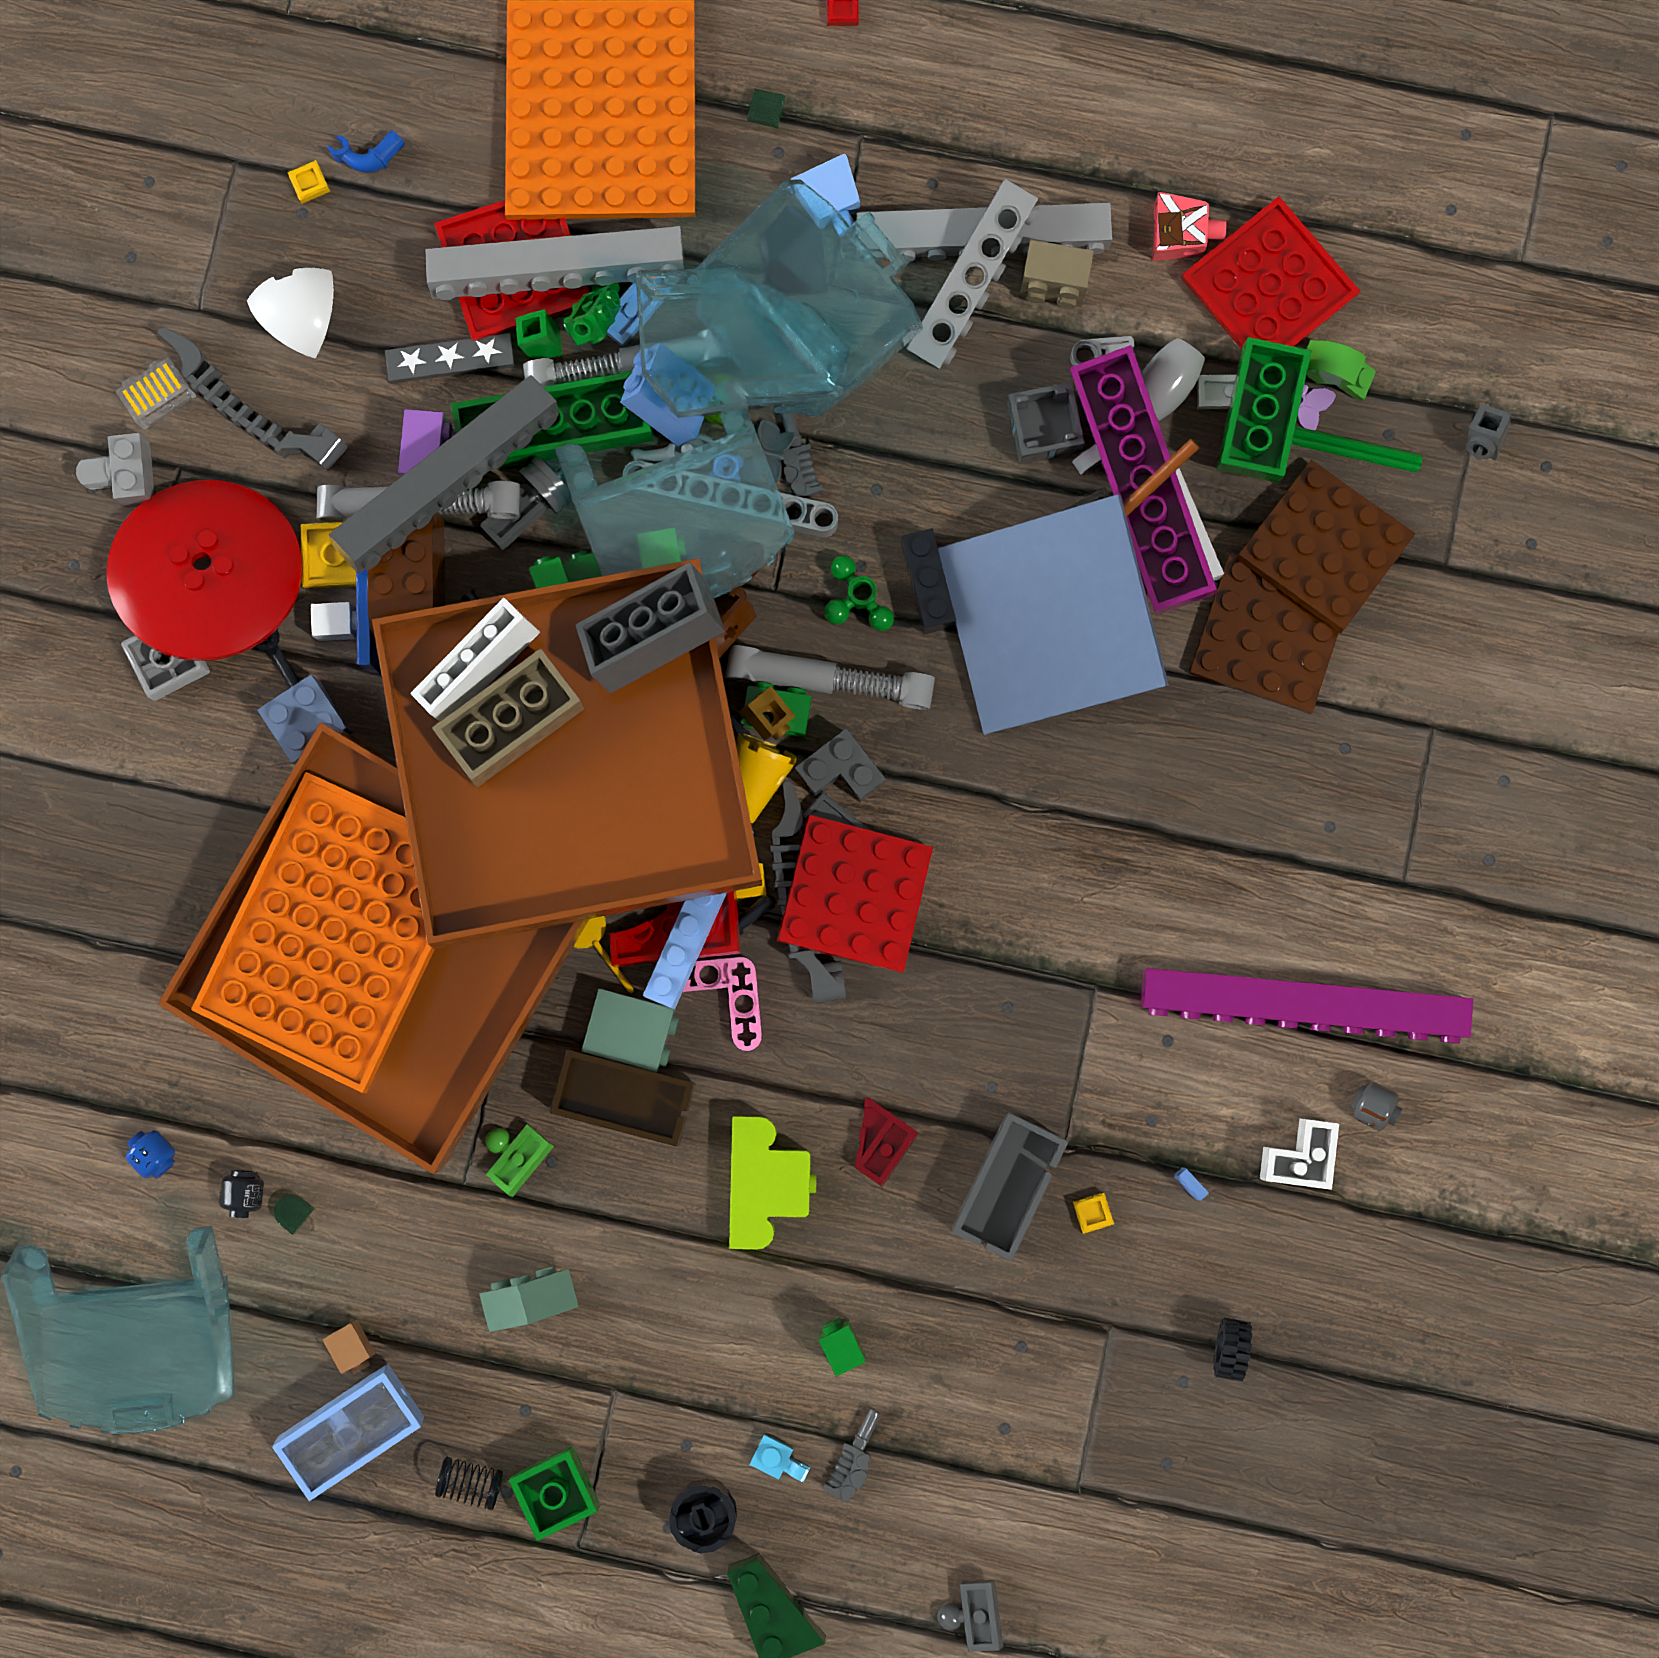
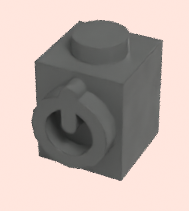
(1488, 432)

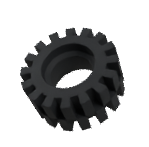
(1232, 1349)

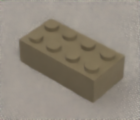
(508, 718)

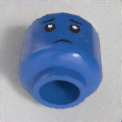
(150, 1154)

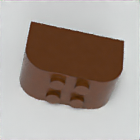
(410, 575)

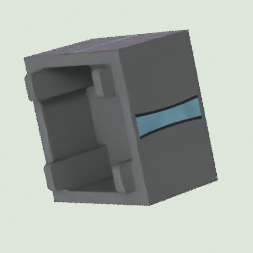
(1045, 423)

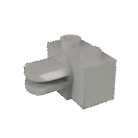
(124, 470)

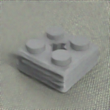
(157, 677)

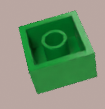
(554, 1493)

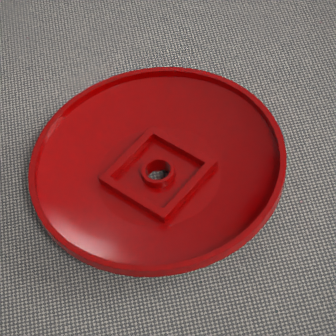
(211, 610)

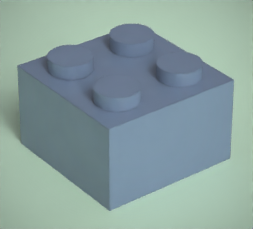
(297, 714)

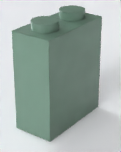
(630, 1031)

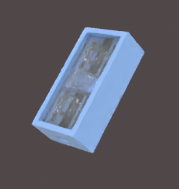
(348, 1432)

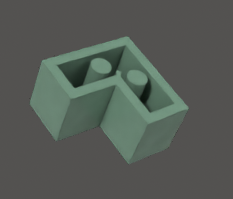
(528, 1300)

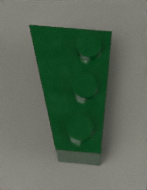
(771, 1612)

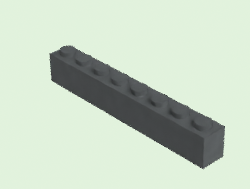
(444, 475)

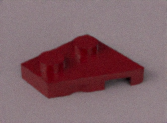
(882, 1142)

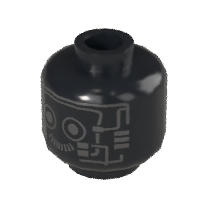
(241, 1193)

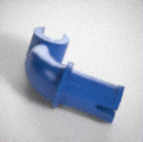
(373, 160)

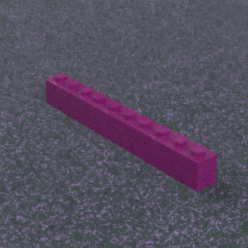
(1306, 1003)

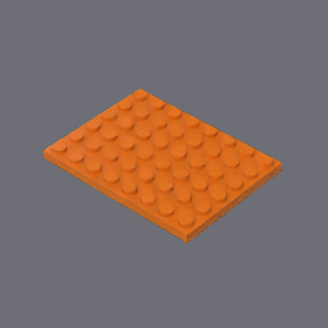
(600, 109)
(325, 938)

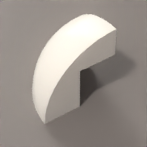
(296, 308)

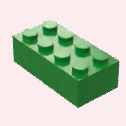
(1263, 410)

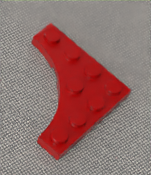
(646, 941)

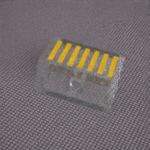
(155, 392)

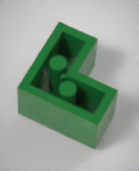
(554, 572)

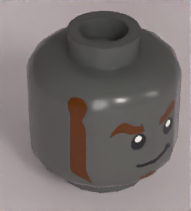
(1376, 1106)

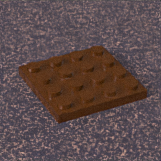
(1326, 546)
(1263, 641)

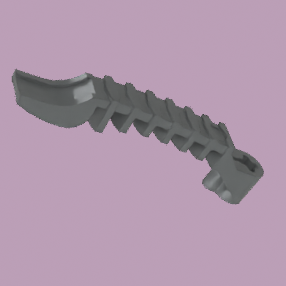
(320, 445)
(825, 977)

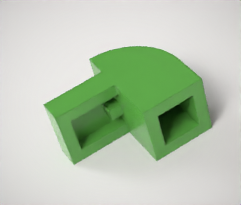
(1340, 366)

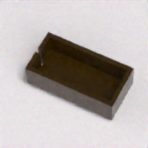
(622, 1097)

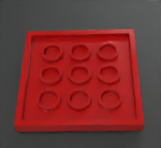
(1270, 280)
(497, 312)
(855, 894)

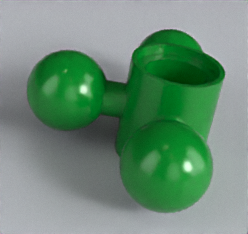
(837, 611)

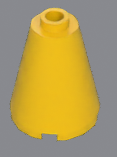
(761, 770)

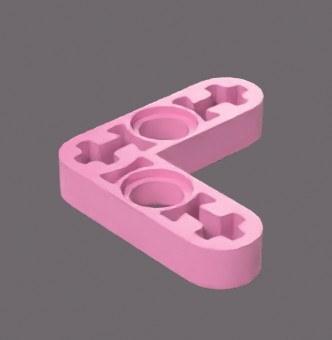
(727, 980)

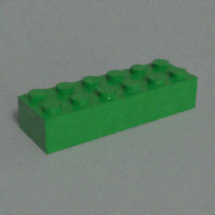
(587, 417)

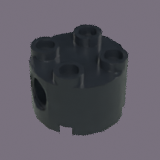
(703, 1516)

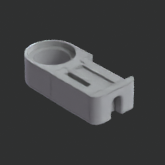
(1101, 346)

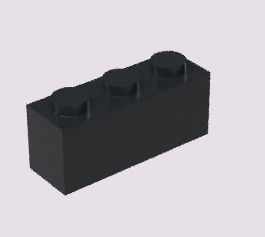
(928, 581)

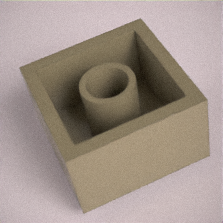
(1056, 274)

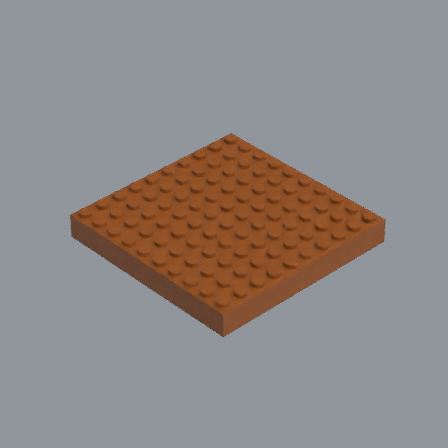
(597, 819)
(459, 1018)

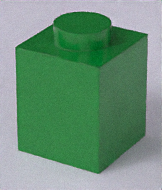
(539, 335)

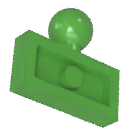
(517, 1158)

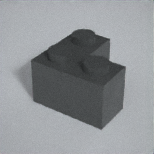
(841, 759)

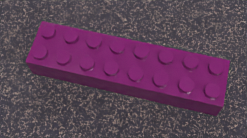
(1131, 453)

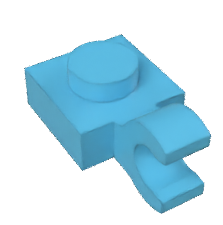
(774, 1458)

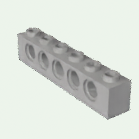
(1007, 198)

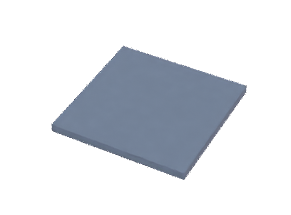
(1053, 615)

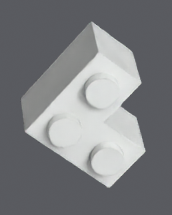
(1311, 1162)

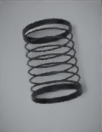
(444, 1478)

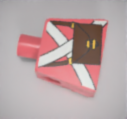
(1183, 227)

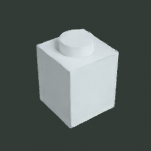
(333, 621)

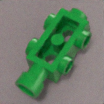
(593, 314)

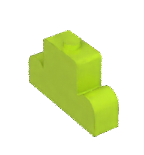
(764, 1182)

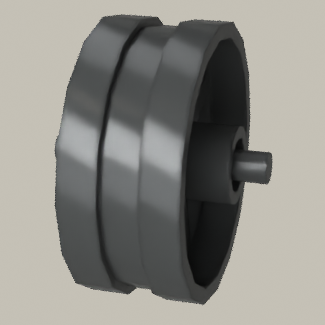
(546, 484)

